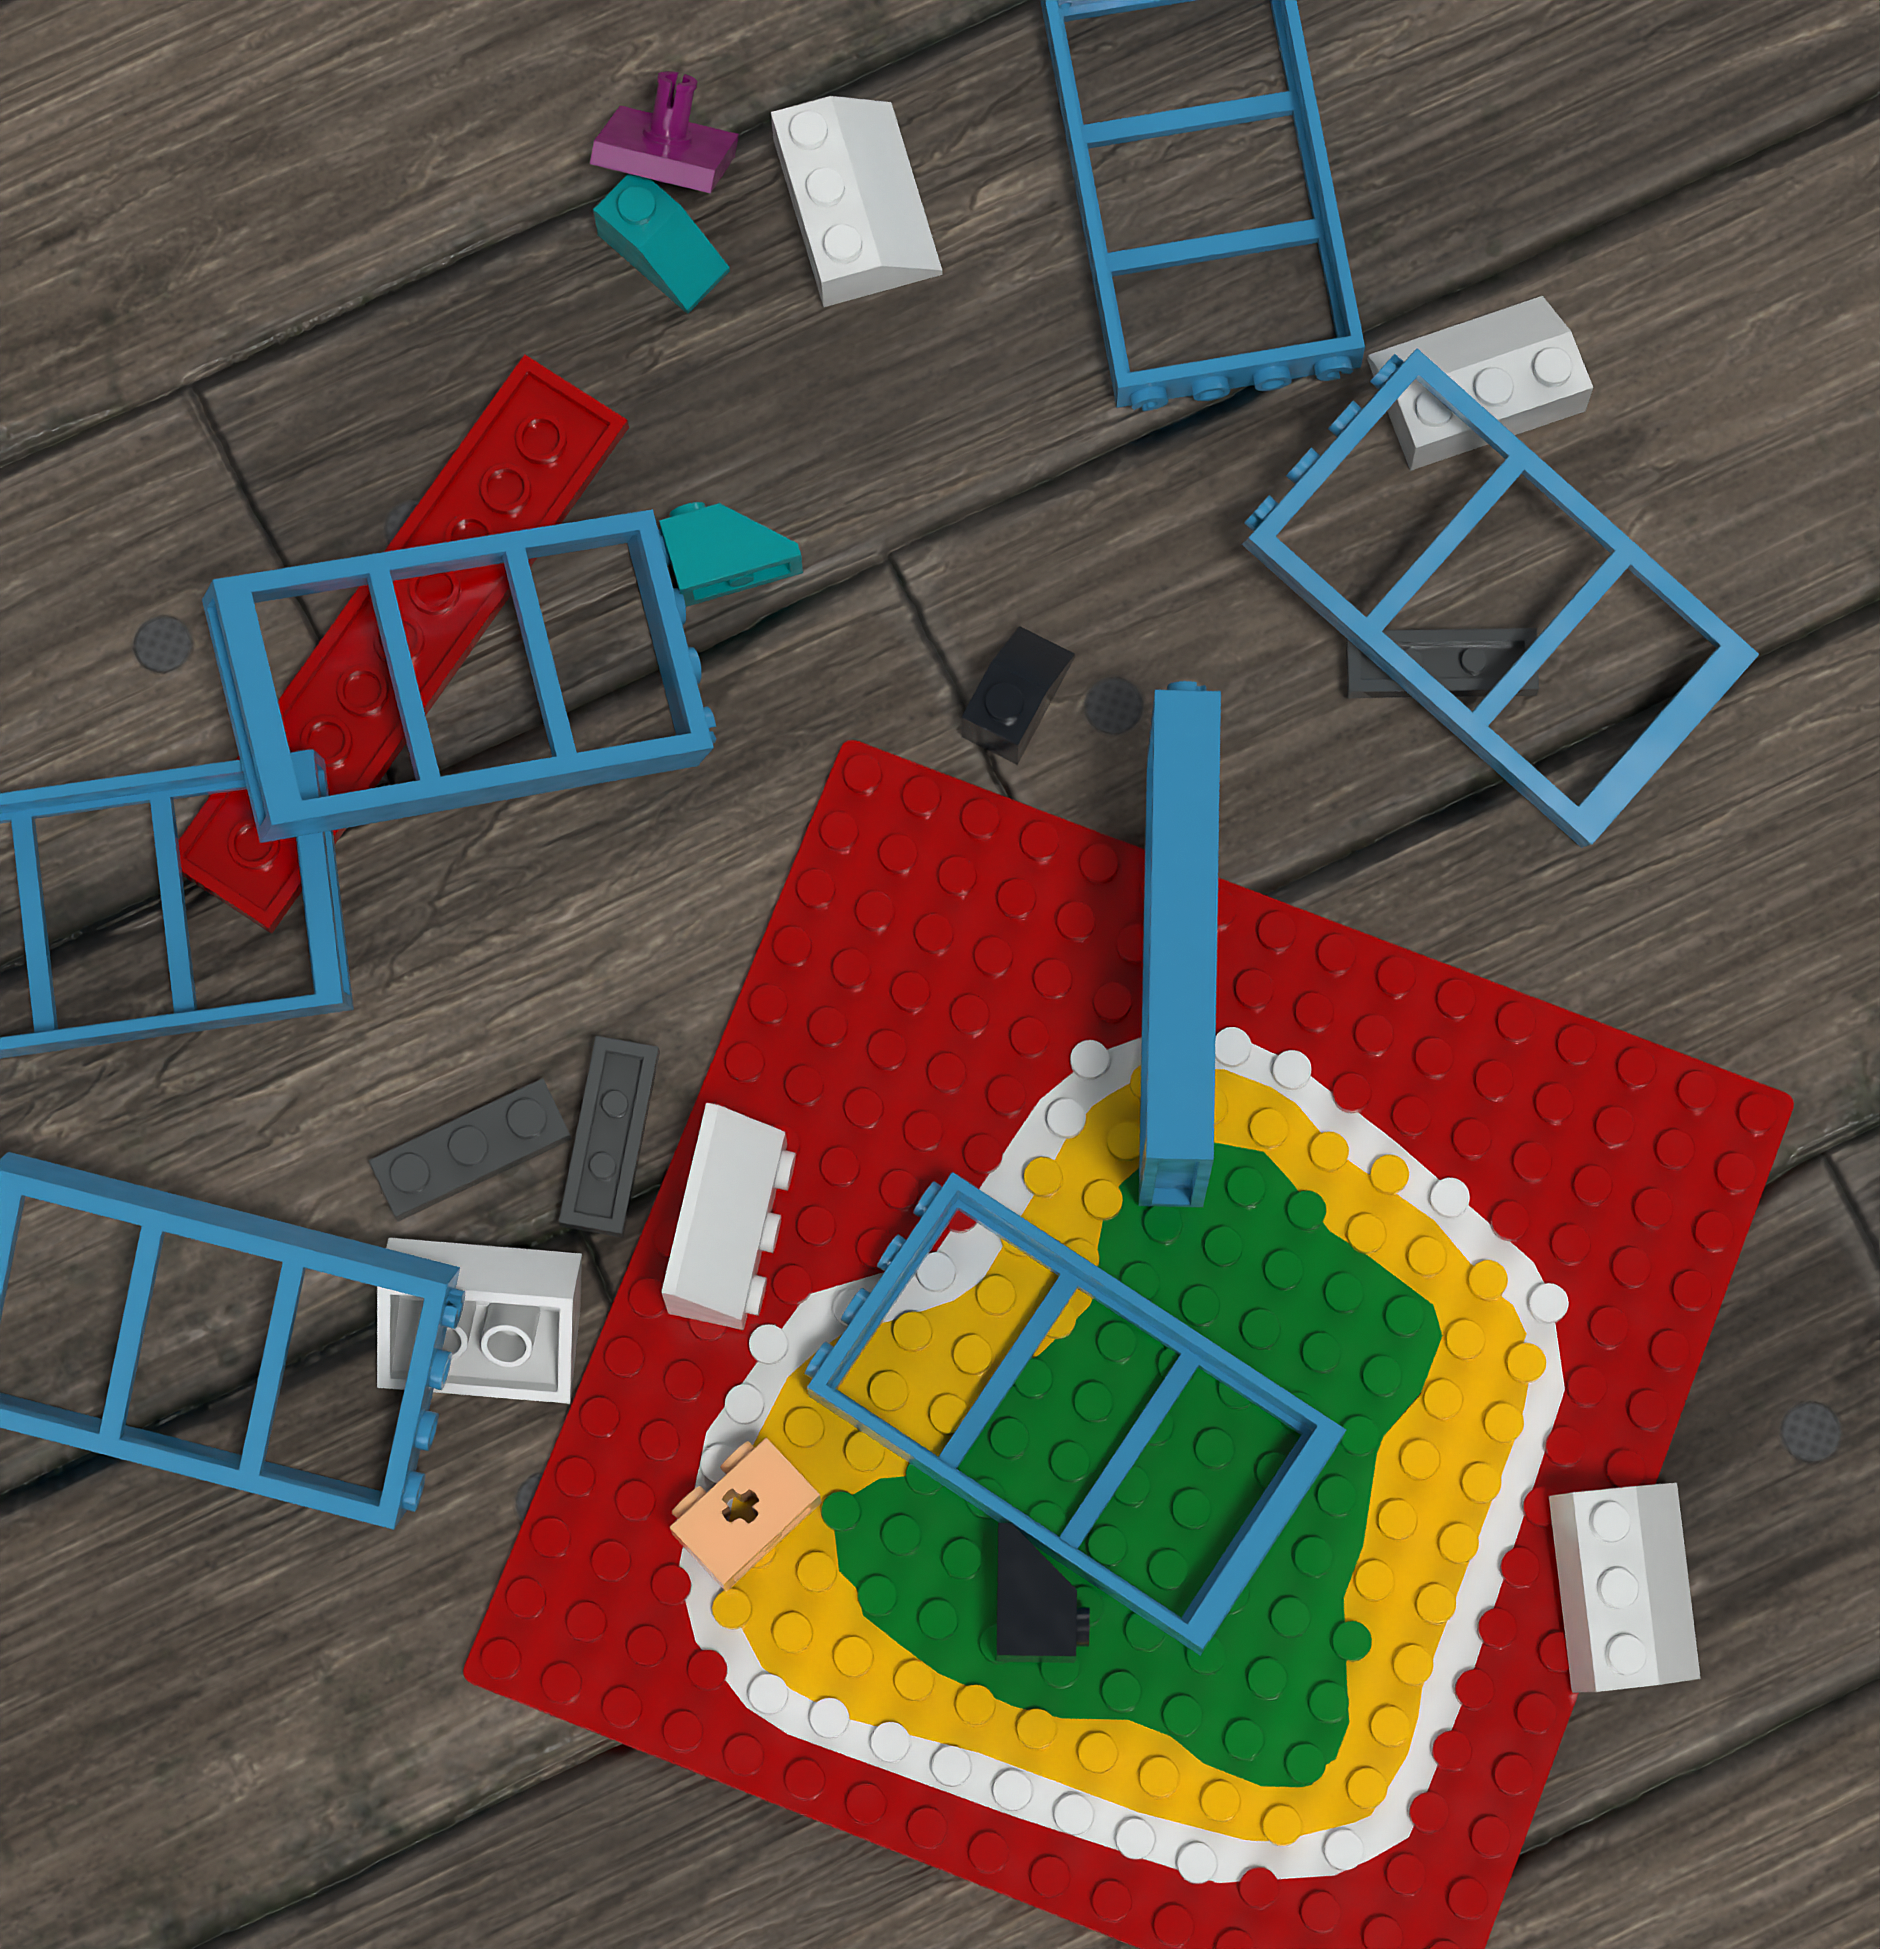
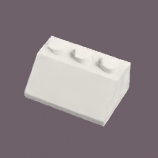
(854, 197)
(1510, 361)
(727, 1219)
(513, 1327)
(1624, 1587)

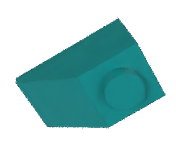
(659, 240)
(724, 552)

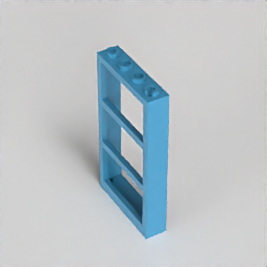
(1216, 376)
(259, 723)
(1655, 743)
(160, 789)
(1179, 947)
(260, 1236)
(1261, 1528)

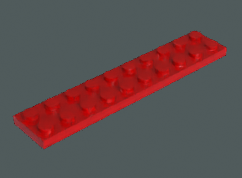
(510, 474)

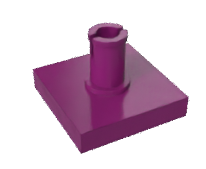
(665, 142)

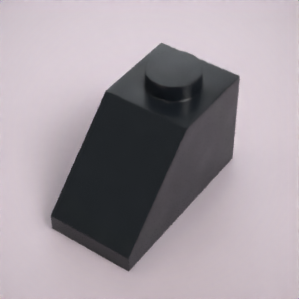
(1015, 694)
(1035, 1605)

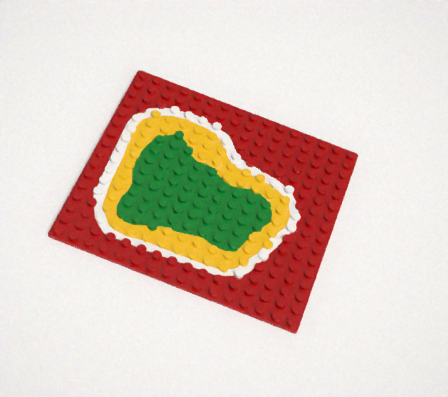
(1416, 1215)

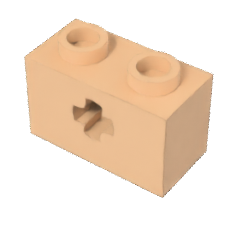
(734, 1548)

